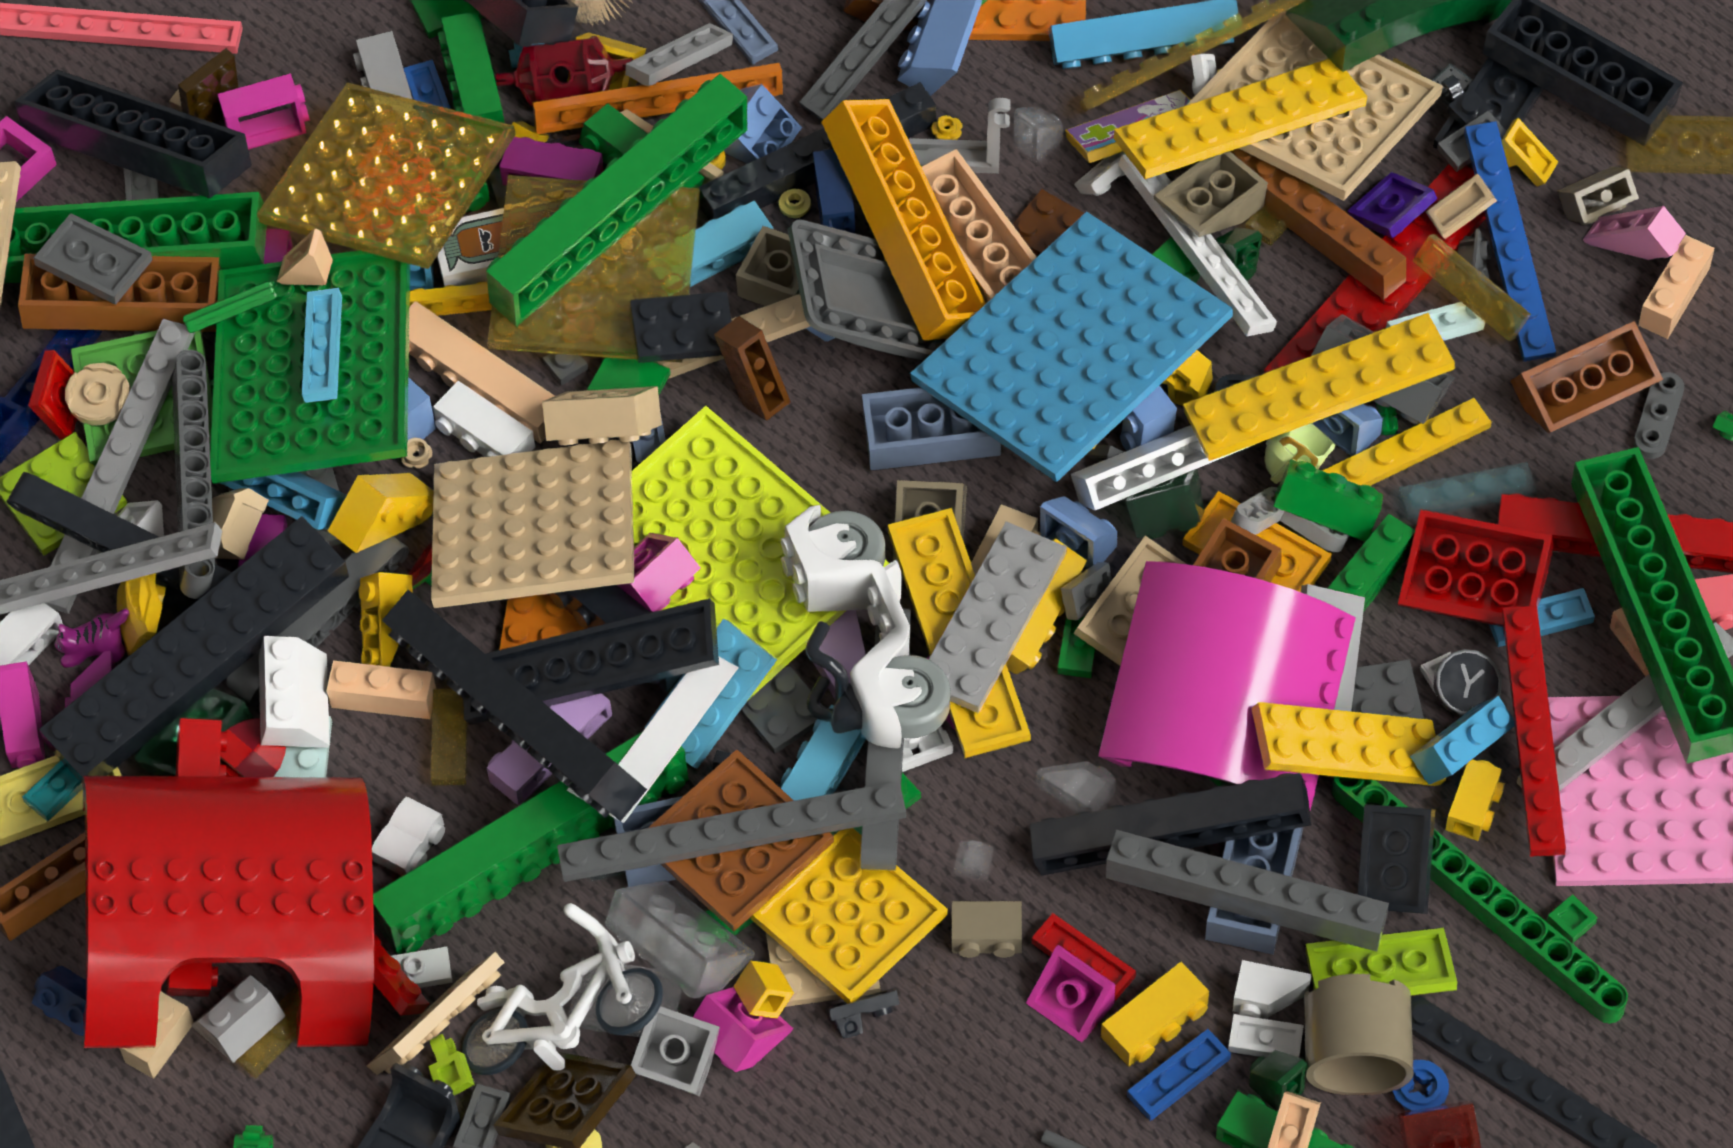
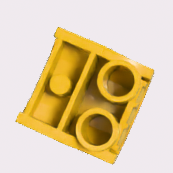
(144, 603)

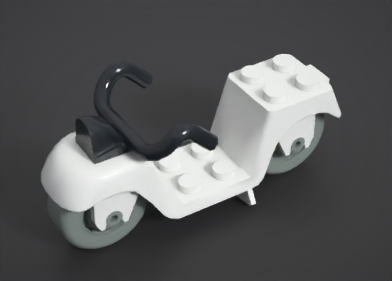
(840, 568)

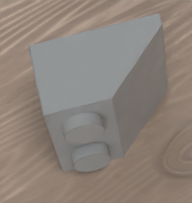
(240, 1018)
(676, 1051)

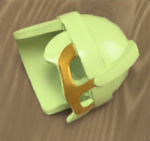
(1300, 444)

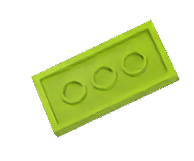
(1413, 958)

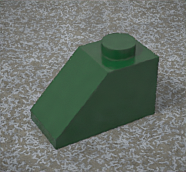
(1276, 1075)

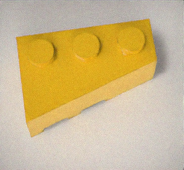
(381, 508)

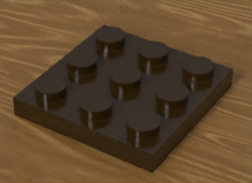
(567, 1103)

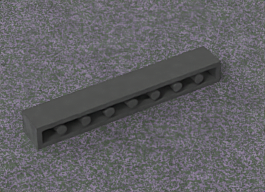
(1246, 890)

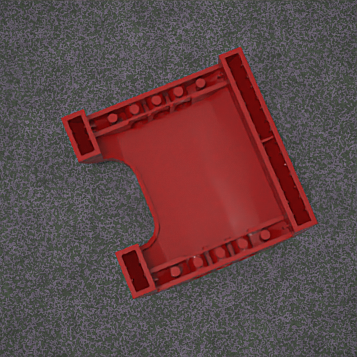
(227, 877)

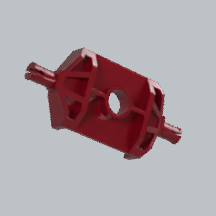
(586, 60)

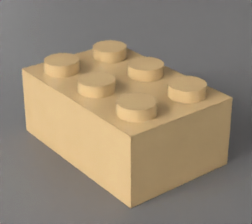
(602, 415)

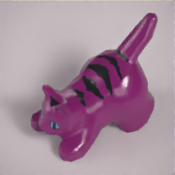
(92, 639)

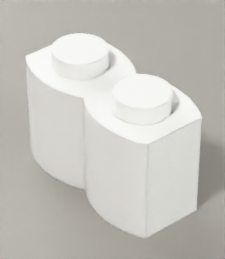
(408, 837)

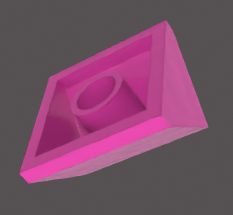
(1072, 994)

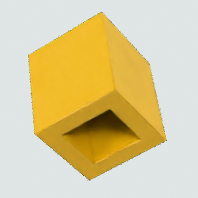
(763, 989)

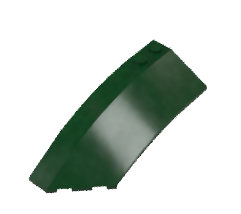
(1364, 28)

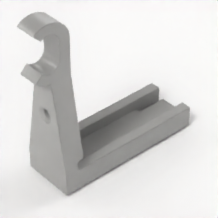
(979, 155)

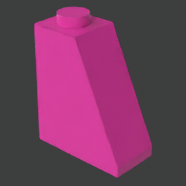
(20, 715)

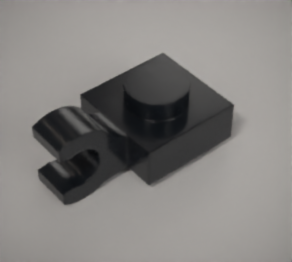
(1463, 106)

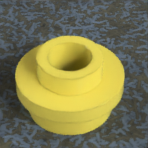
(794, 210)

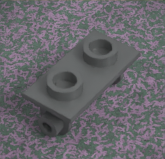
(1476, 251)

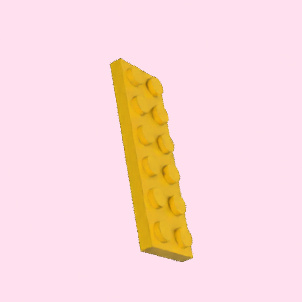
(1341, 742)

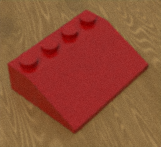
(1474, 567)

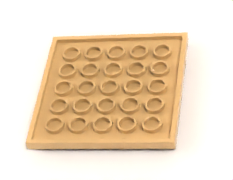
(1342, 148)
(532, 523)

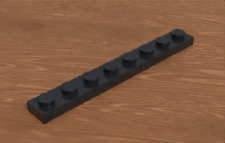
(1520, 1079)

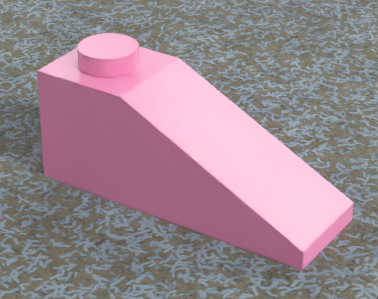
(1638, 233)

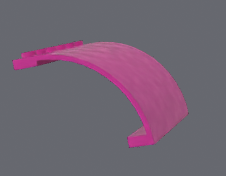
(1207, 653)

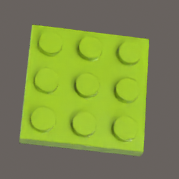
(62, 465)

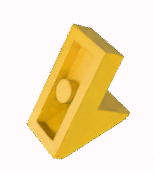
(1527, 153)

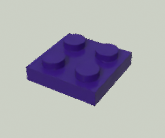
(1392, 205)

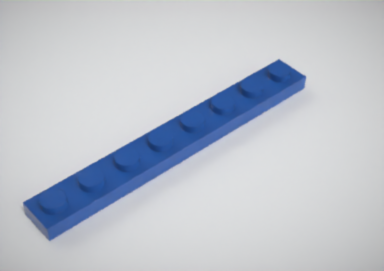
(1510, 239)

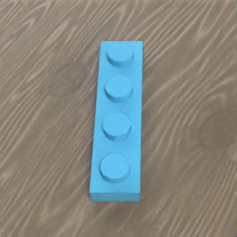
(322, 345)

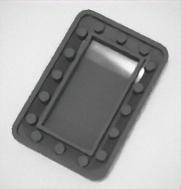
(852, 291)

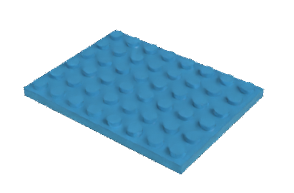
(1071, 346)

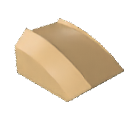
(238, 517)

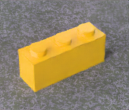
(1155, 1015)

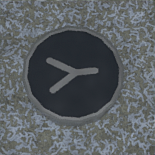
(1466, 681)

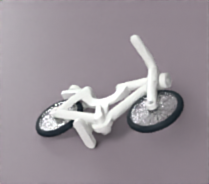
(621, 1008)

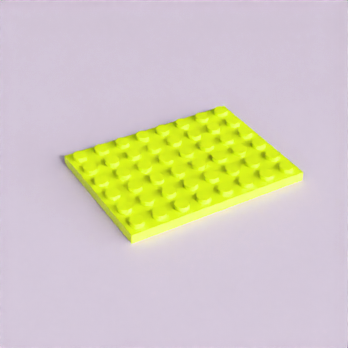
(730, 517)

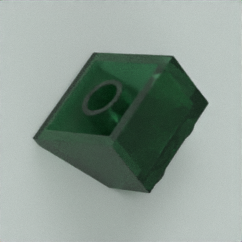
(1167, 506)

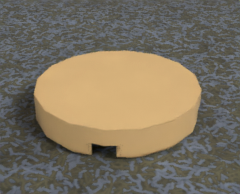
(97, 393)

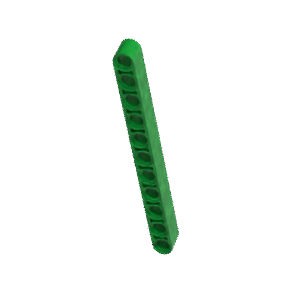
(1498, 898)

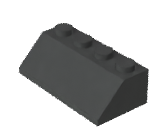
(1416, 401)

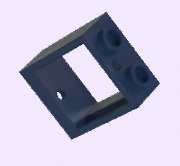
(833, 192)

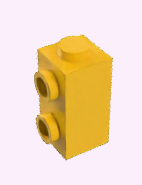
(1474, 798)

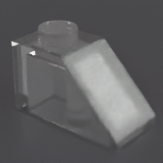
(1036, 132)
(1077, 785)

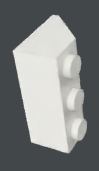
(293, 693)

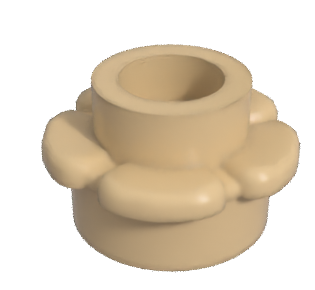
(424, 450)

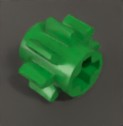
(253, 1138)

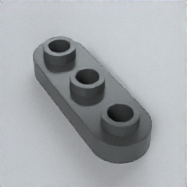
(1658, 425)

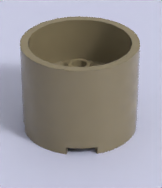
(1358, 1035)

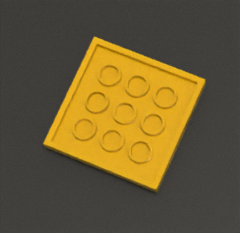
(848, 919)

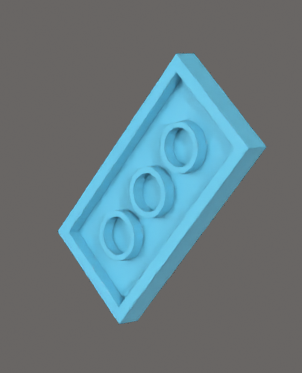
(753, 666)

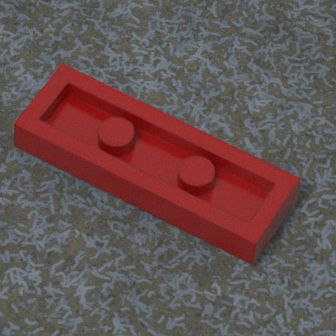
(1058, 932)

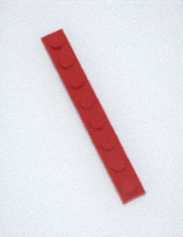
(1533, 731)

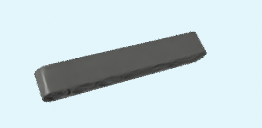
(327, 613)

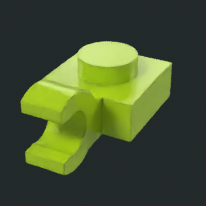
(450, 1065)

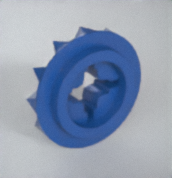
(1436, 1092)

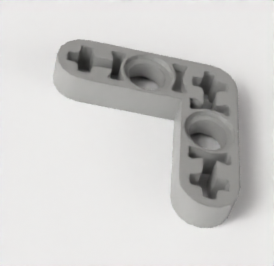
(1259, 514)

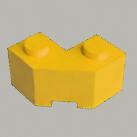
(1190, 379)

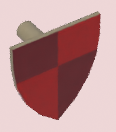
(248, 755)

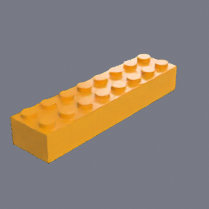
(904, 216)

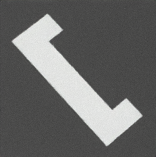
(674, 724)

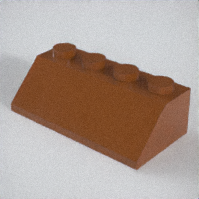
(1587, 378)

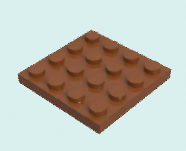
(743, 879)

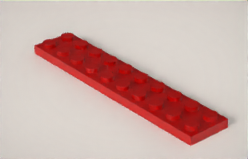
(1364, 305)

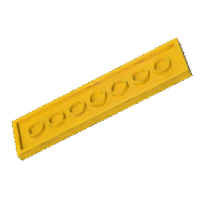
(1239, 118)
(1318, 386)
(937, 580)

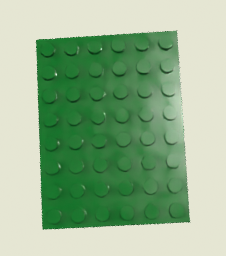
(258, 373)

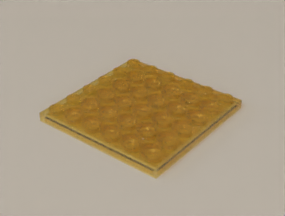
(387, 175)
(594, 308)

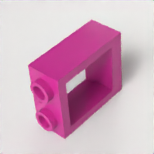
(261, 97)
(39, 154)

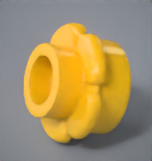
(947, 134)

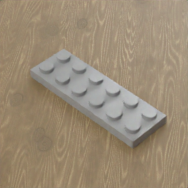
(995, 612)

